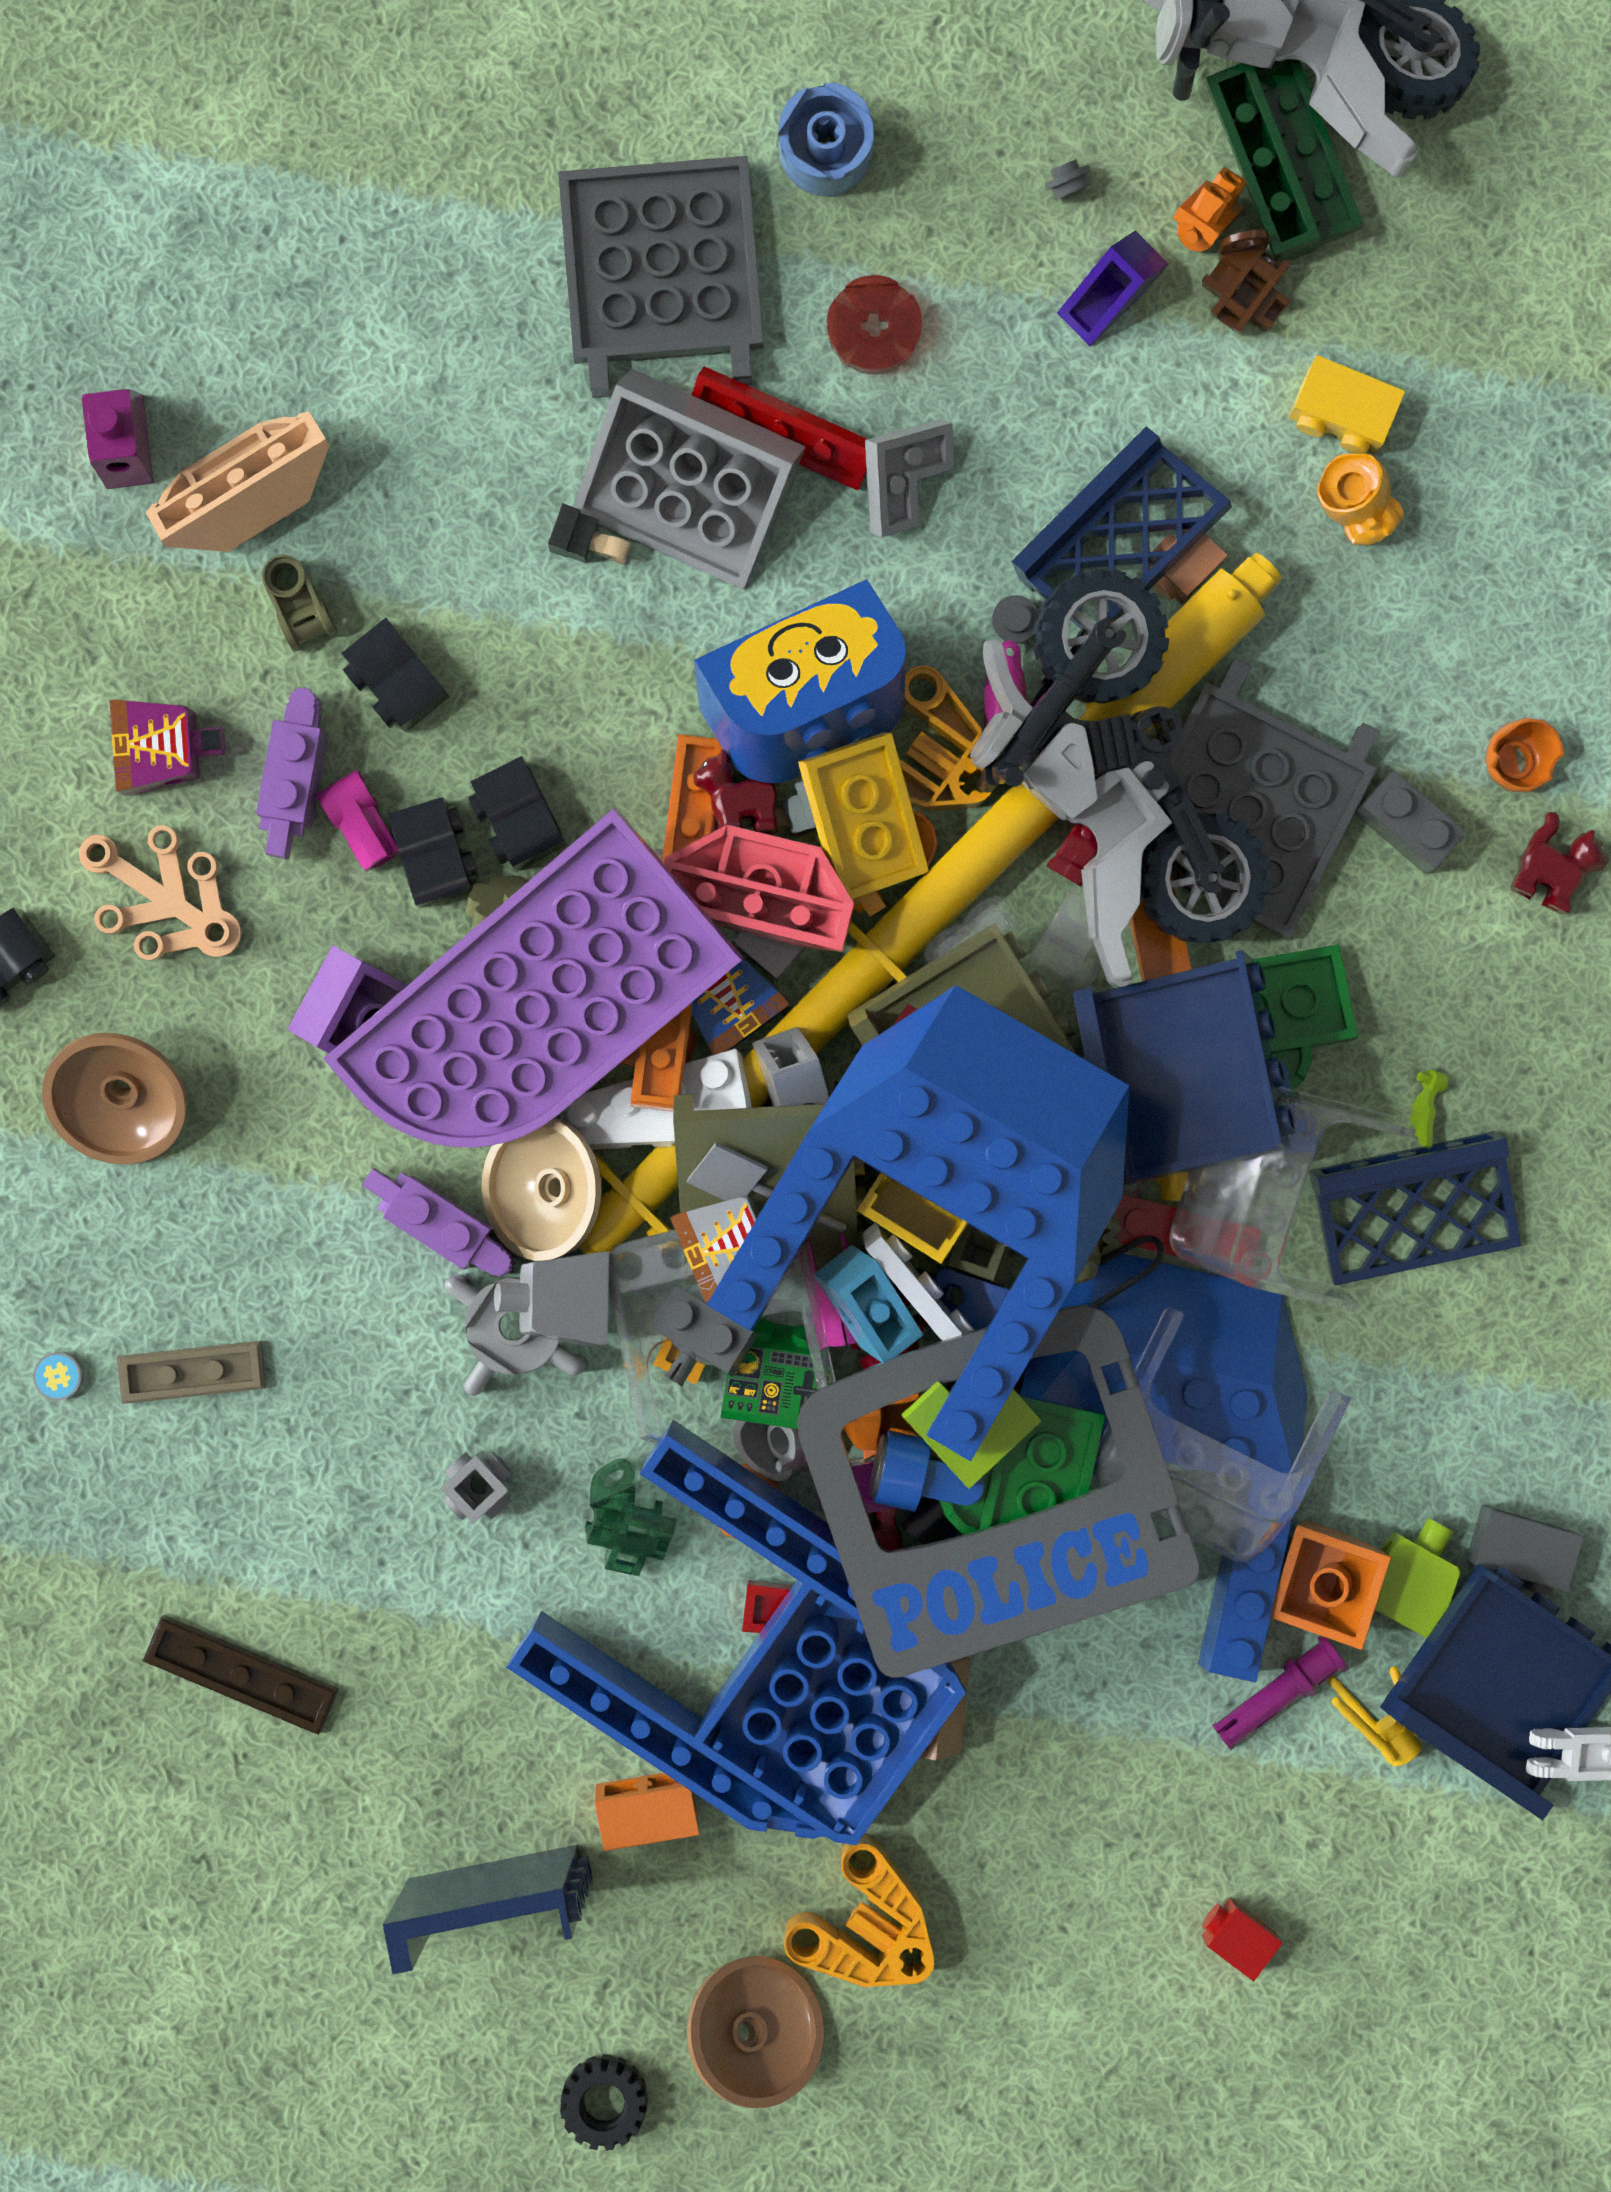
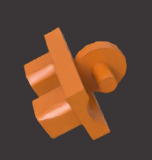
(1210, 211)

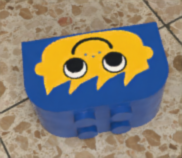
(805, 684)

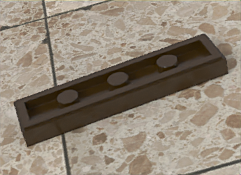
(240, 1674)

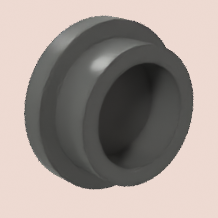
(1068, 179)
(1015, 619)

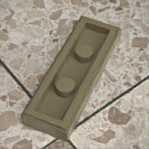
(191, 1372)

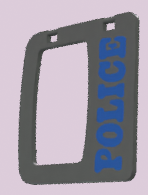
(1017, 1576)

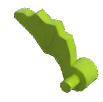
(1423, 1106)

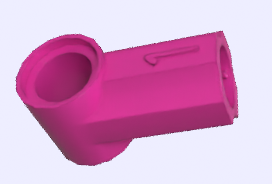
(355, 814)

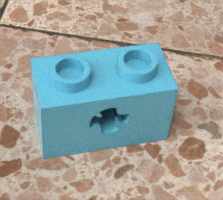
(868, 1304)

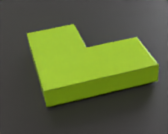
(1008, 1429)

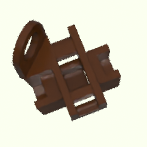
(1237, 258)

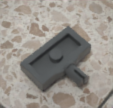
(700, 1335)

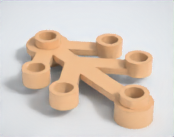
(167, 899)

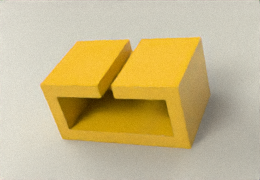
(1345, 405)

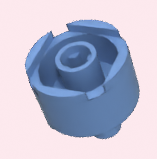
(816, 115)

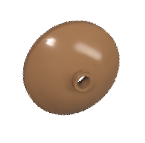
(103, 1117)
(781, 2038)

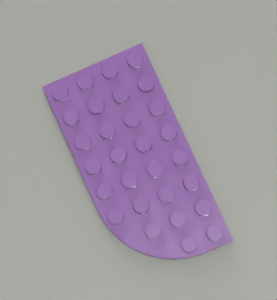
(538, 997)

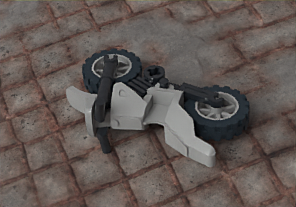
(1354, 65)
(1140, 802)

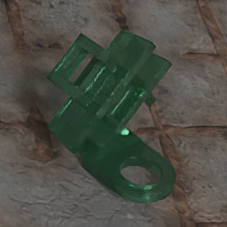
(616, 1511)

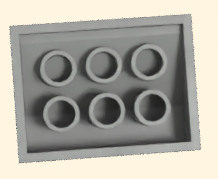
(687, 477)

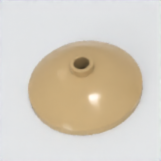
(525, 1196)

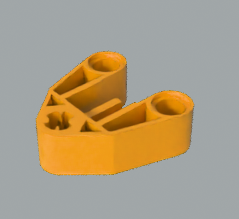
(954, 723)
(846, 1958)

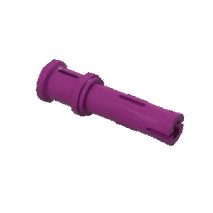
(1298, 1679)

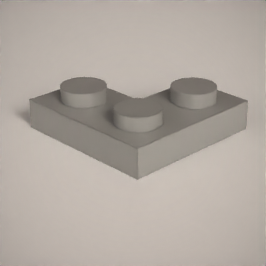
(894, 467)

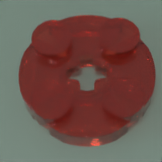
(893, 305)

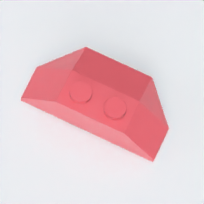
(766, 887)

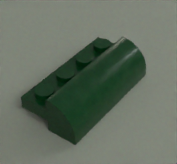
(1284, 156)

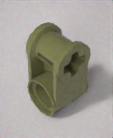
(299, 610)

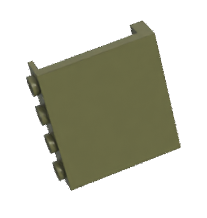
(982, 966)
(771, 1139)

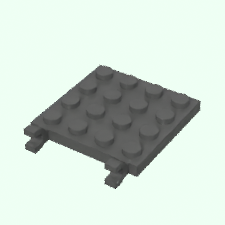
(661, 263)
(1276, 782)

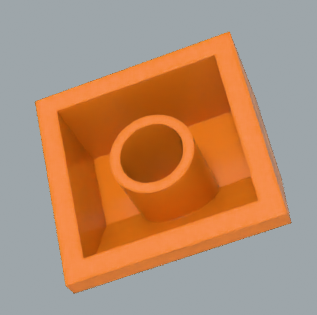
(1330, 1584)

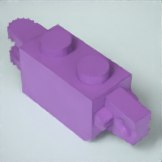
(292, 773)
(439, 1222)

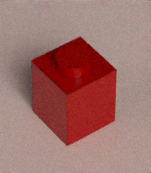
(1240, 1938)

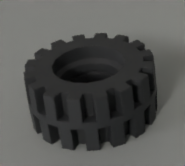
(604, 2132)

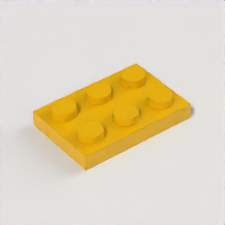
(864, 814)

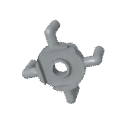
(494, 1348)

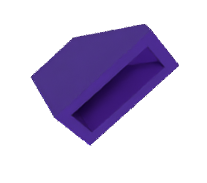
(1112, 287)

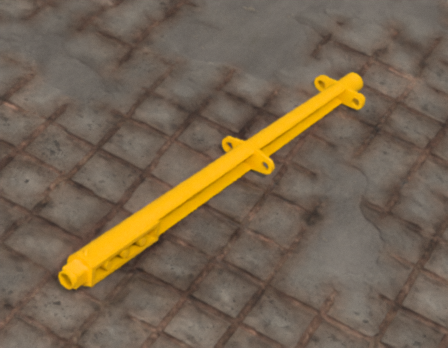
(1198, 640)

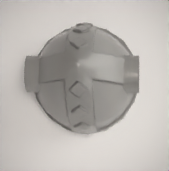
(769, 1449)

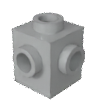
(462, 1497)

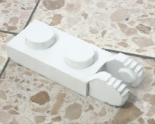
(1584, 1754)

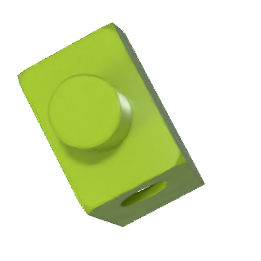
(1418, 1579)

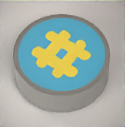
(58, 1375)

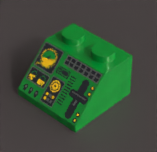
(772, 1378)

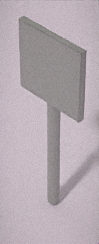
(734, 1176)

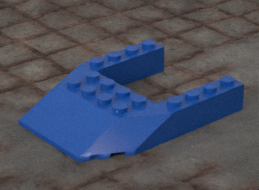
(983, 1128)
(1224, 1375)
(806, 1720)

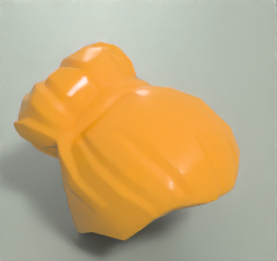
(1359, 497)

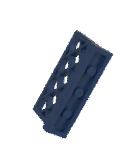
(1101, 500)
(1408, 1167)

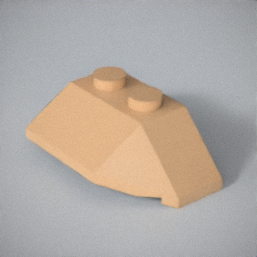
(242, 486)

